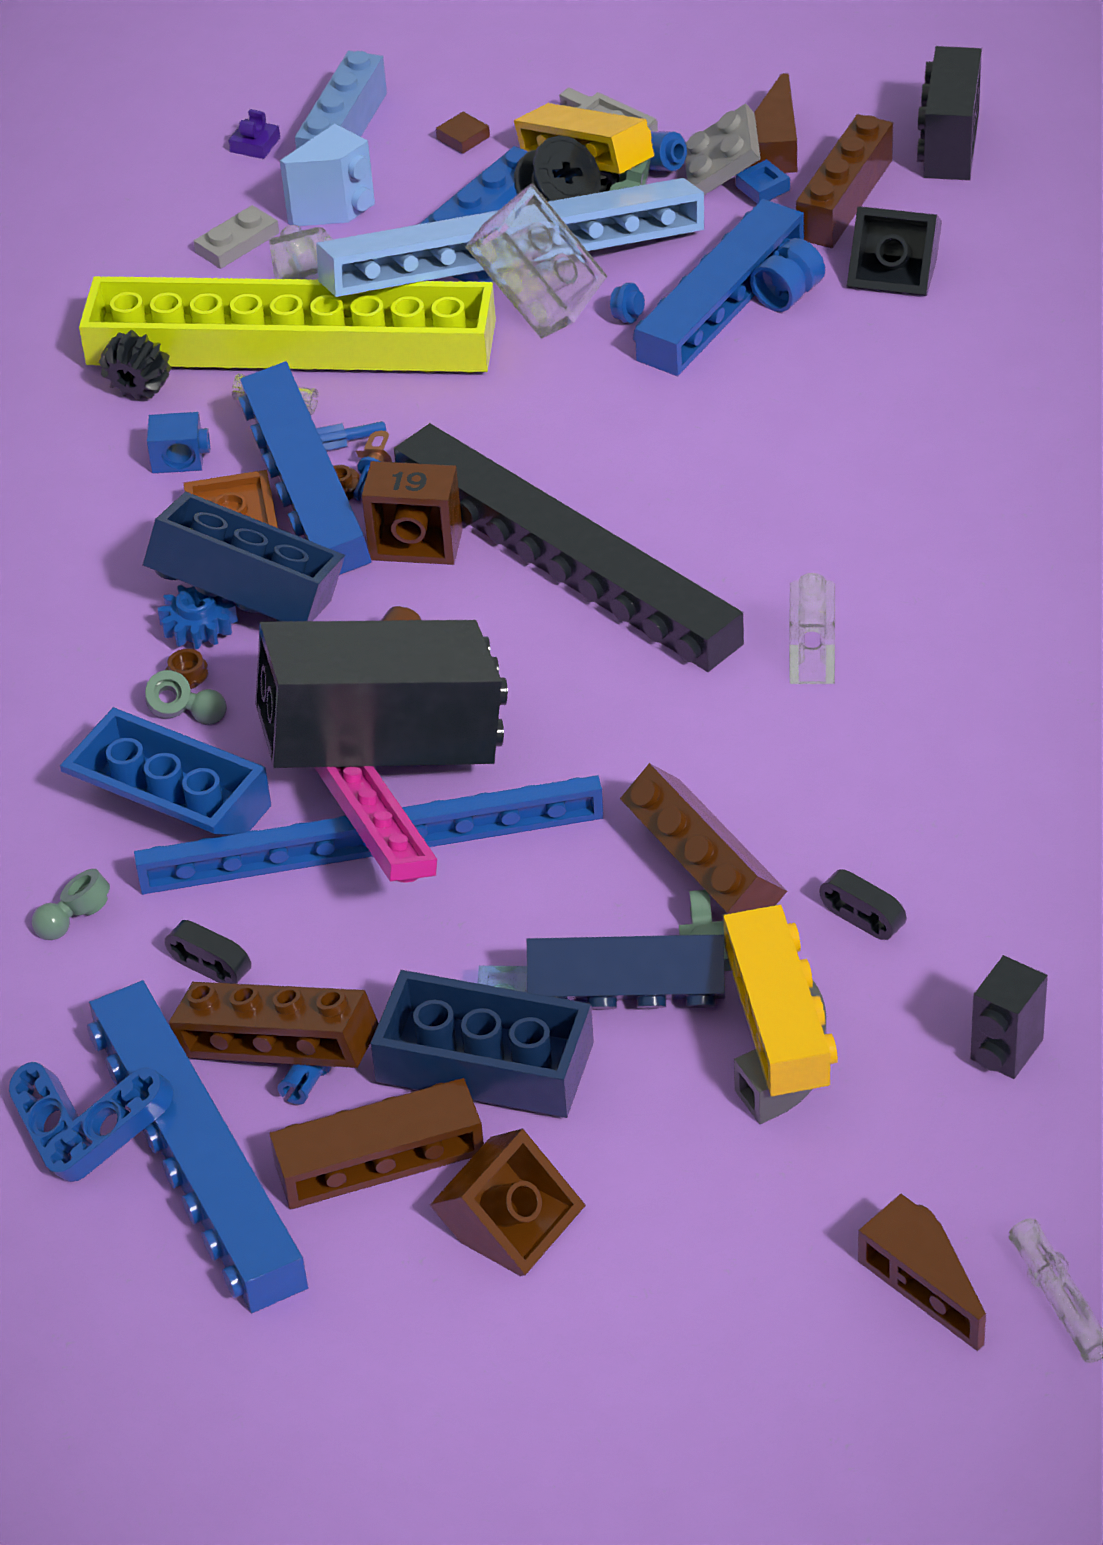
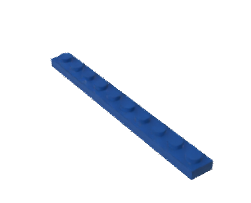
(338, 841)

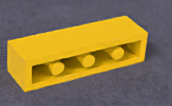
(612, 139)
(778, 1000)

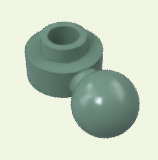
(206, 706)
(81, 896)

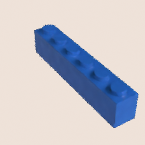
(713, 289)
(302, 464)

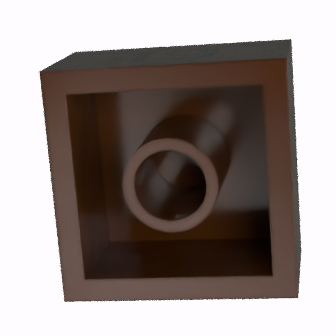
(412, 512)

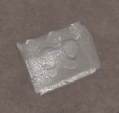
(537, 262)

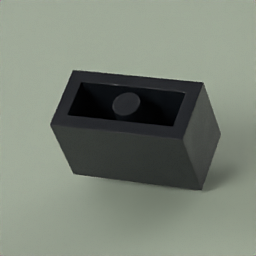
(1008, 1017)

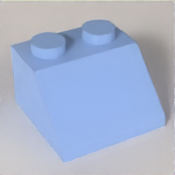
(328, 179)

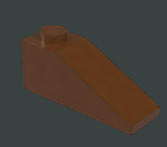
(777, 127)
(917, 1259)

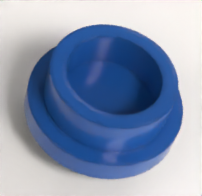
(627, 302)

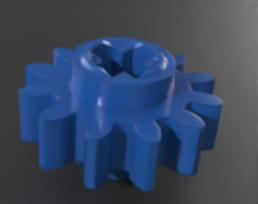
(196, 617)

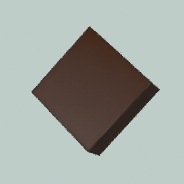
(462, 132)

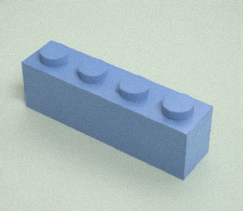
(348, 98)

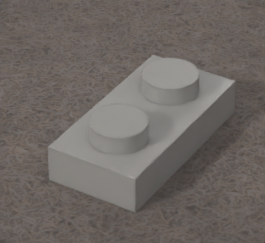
(236, 236)

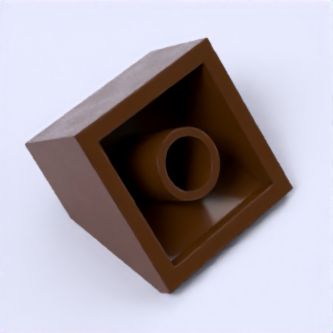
(508, 1202)

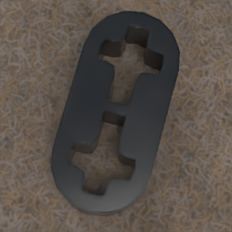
(863, 904)
(207, 952)

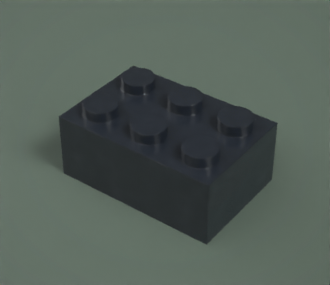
(949, 113)

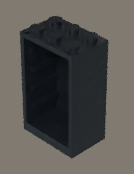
(378, 693)

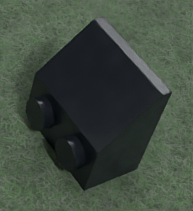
(894, 250)

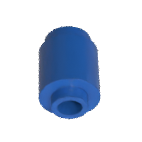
(669, 151)

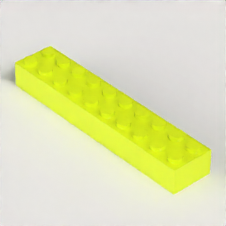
(295, 321)

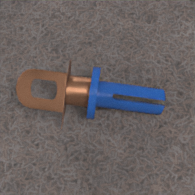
(370, 453)

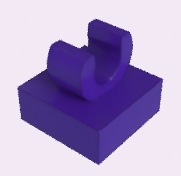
(254, 136)

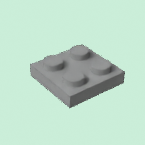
(722, 149)

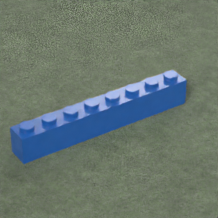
(201, 1153)

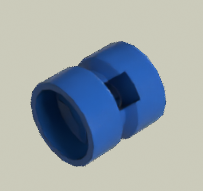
(787, 275)

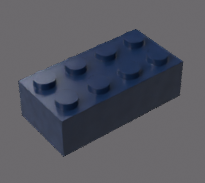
(242, 560)
(503, 1042)

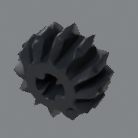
(135, 365)

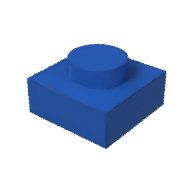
(763, 181)

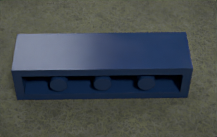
(628, 969)

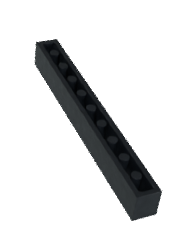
(583, 553)

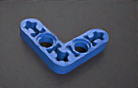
(72, 1130)

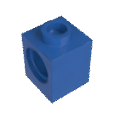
(176, 442)

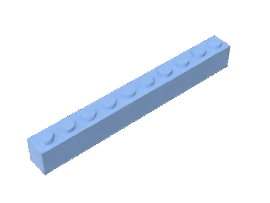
(440, 248)

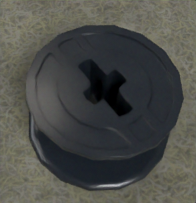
(558, 169)

